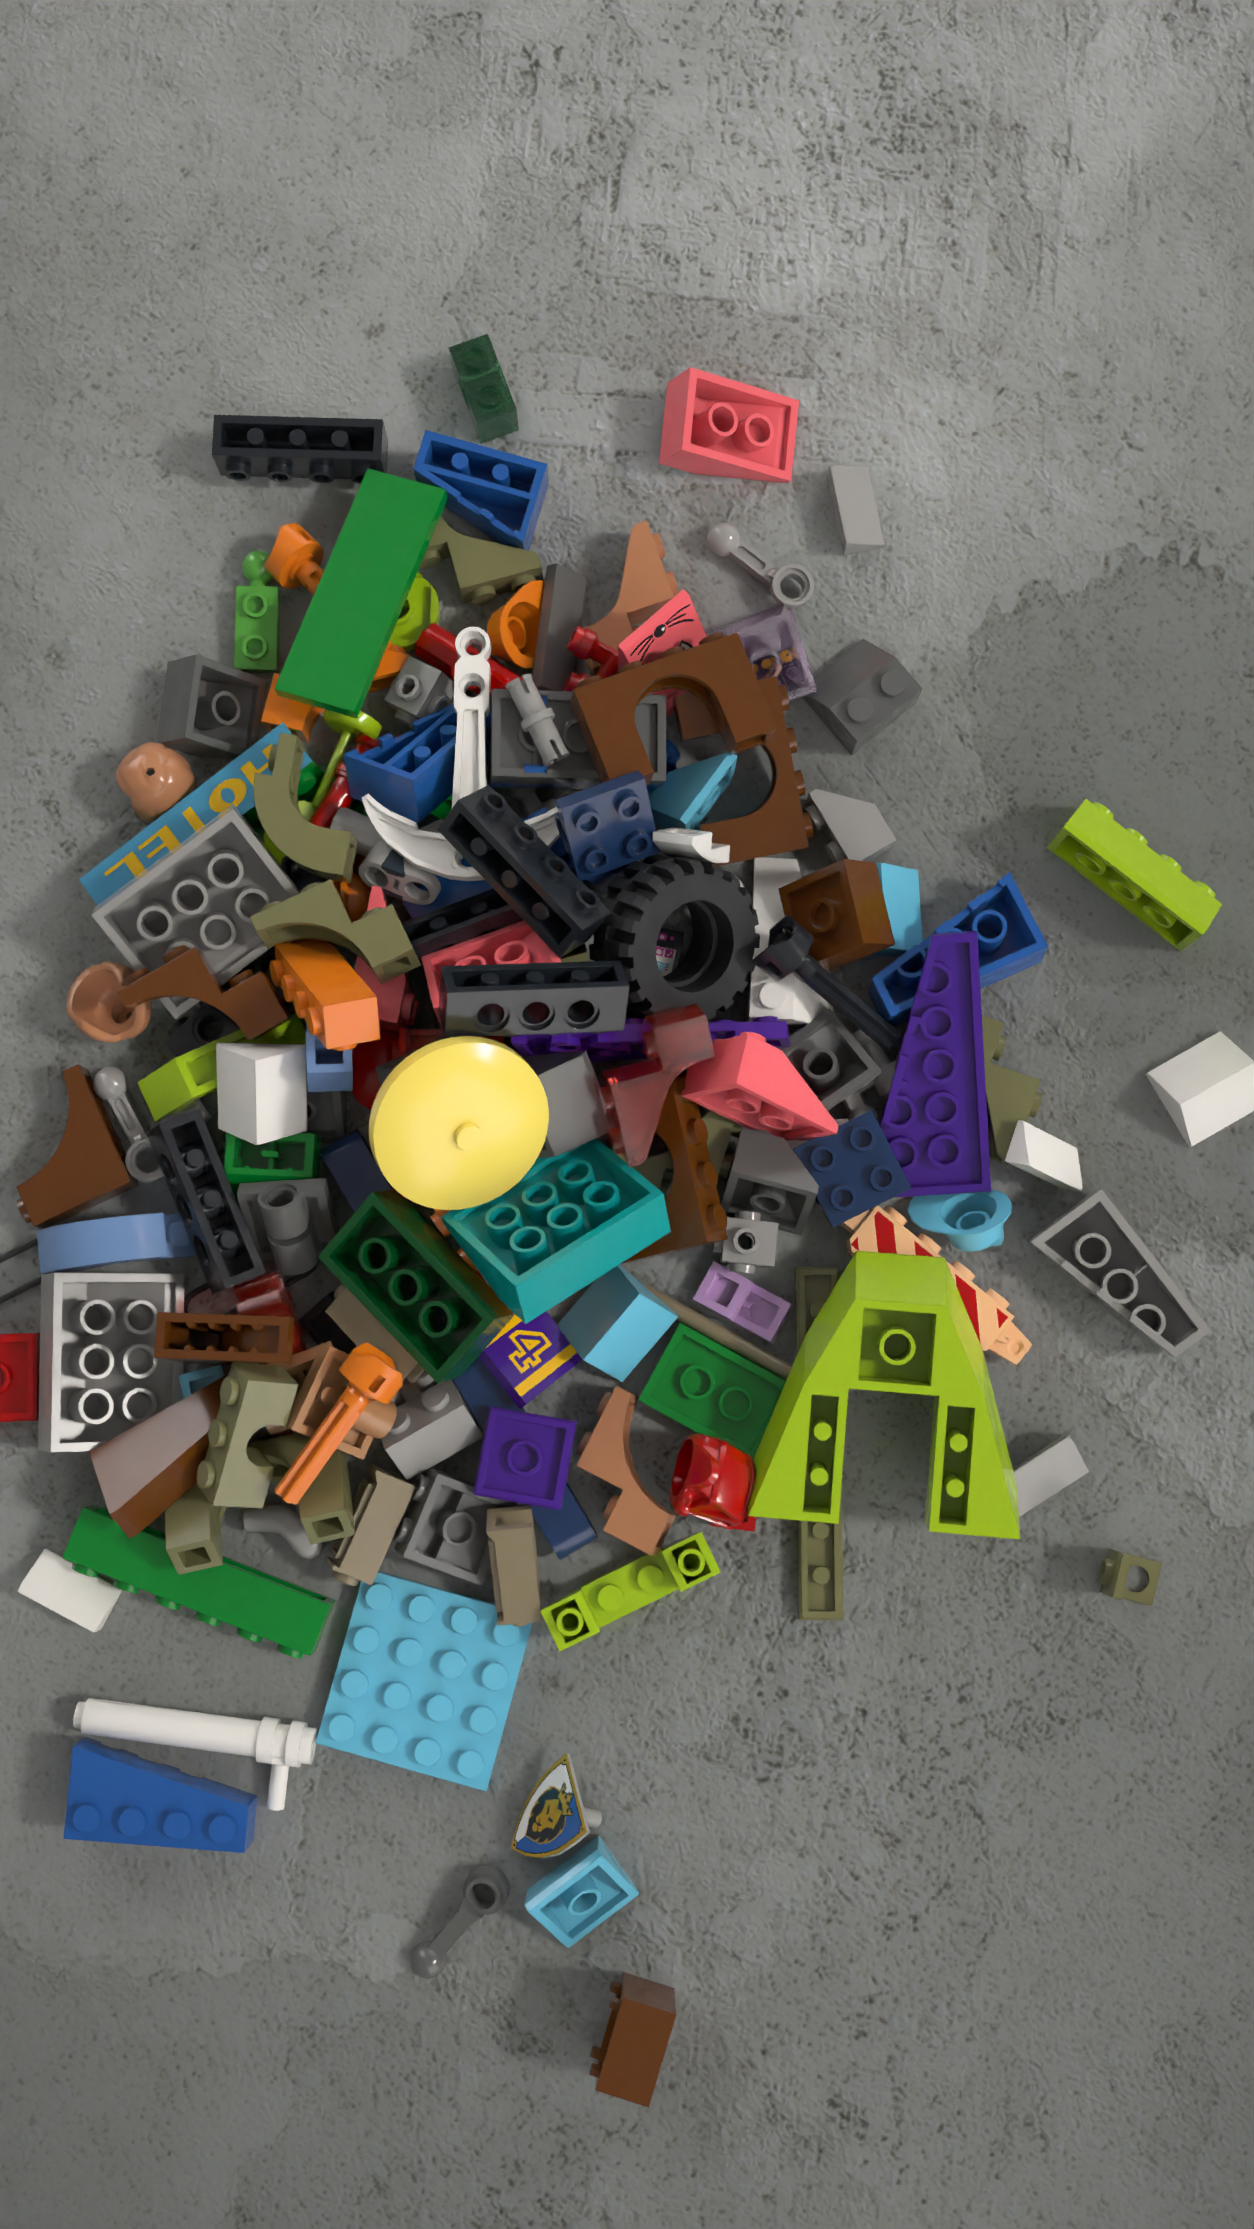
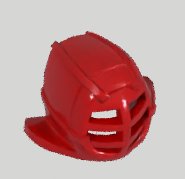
(712, 1481)

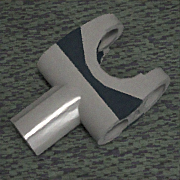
(383, 865)

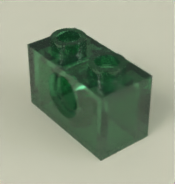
(484, 388)

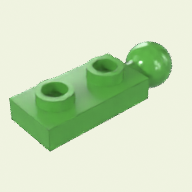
(257, 618)

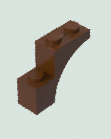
(187, 973)

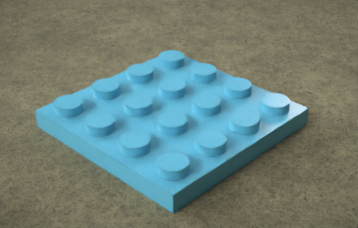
(424, 1680)

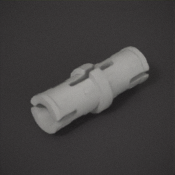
(537, 719)

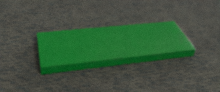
(361, 593)

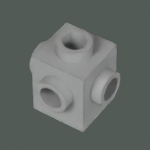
(419, 691)
(763, 1240)

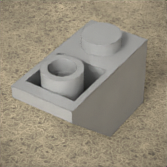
(850, 826)

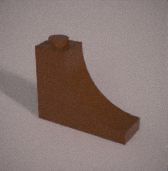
(86, 1165)
(223, 1338)

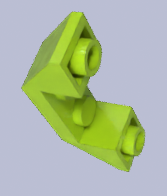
(195, 1072)
(628, 1589)

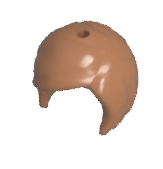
(164, 789)
(96, 1005)

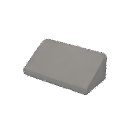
(854, 508)
(1047, 1472)

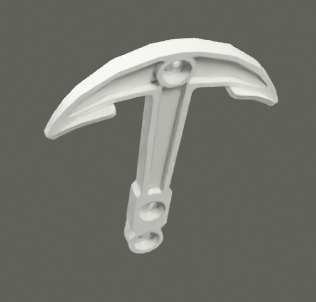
(429, 849)

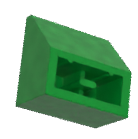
(277, 1160)

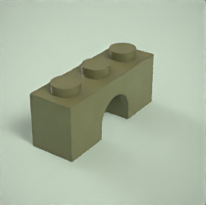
(250, 1400)

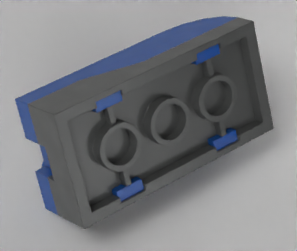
(517, 762)

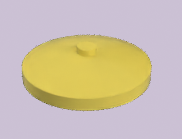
(458, 1123)

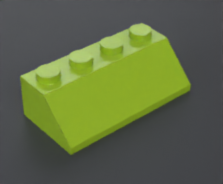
(1135, 875)

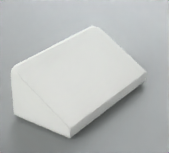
(1045, 1157)
(70, 1593)

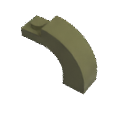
(312, 848)

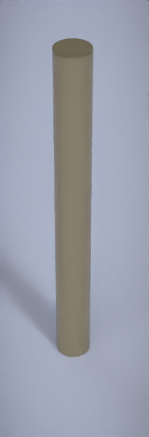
(725, 1337)

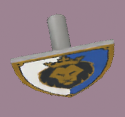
(554, 1814)

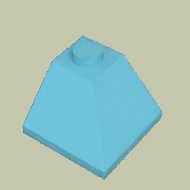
(691, 792)

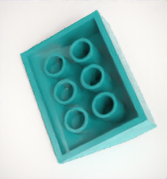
(560, 1227)

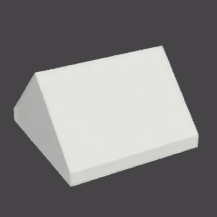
(1206, 1087)
(261, 1090)

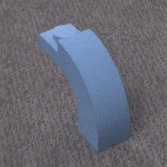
(112, 1241)

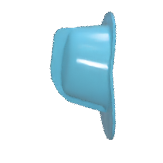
(966, 1219)

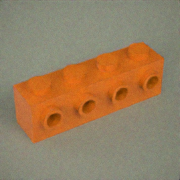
(326, 993)

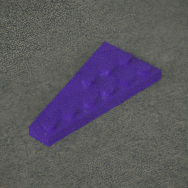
(628, 1044)
(938, 1085)

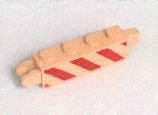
(885, 1233)

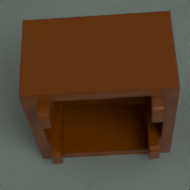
(841, 910)
(634, 2039)

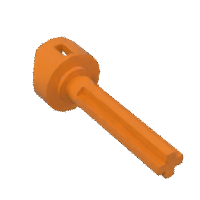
(296, 559)
(370, 1376)

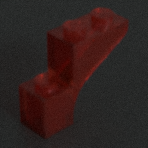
(639, 1090)

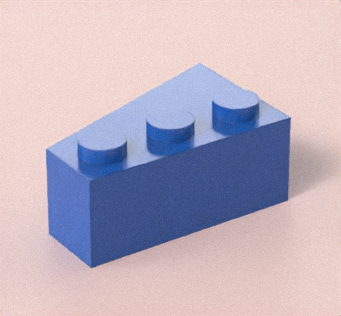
(485, 486)
(412, 770)

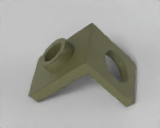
(1114, 1573)

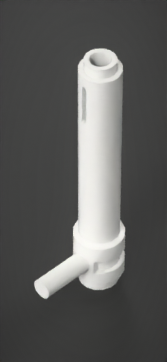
(265, 1739)

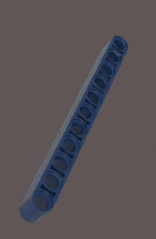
(358, 1176)

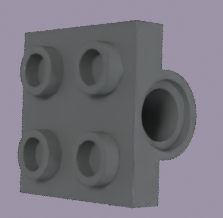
(289, 1221)

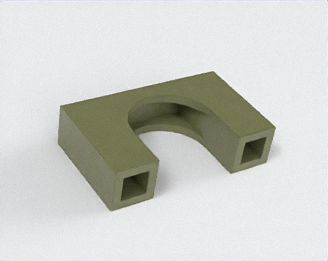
(325, 1508)

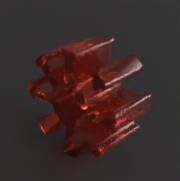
(269, 1298)

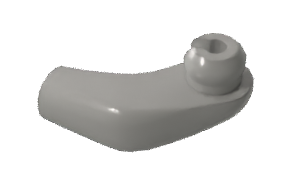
(282, 1521)

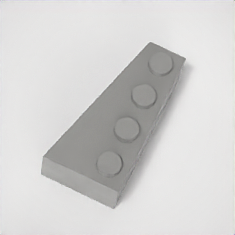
(1113, 1264)

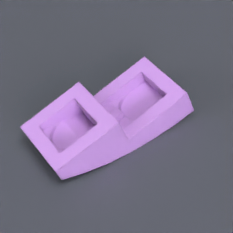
(743, 1302)

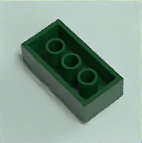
(416, 1285)

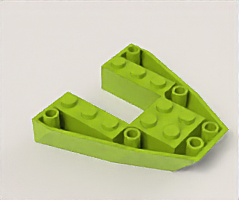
(896, 1330)

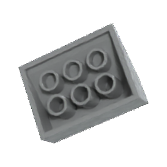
(198, 899)
(100, 1356)

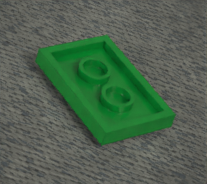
(713, 1390)

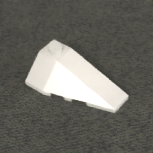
(789, 997)

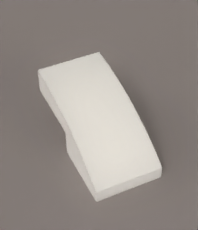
(691, 844)

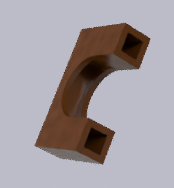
(713, 671)
(778, 821)
(693, 1197)

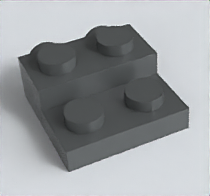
(447, 1526)

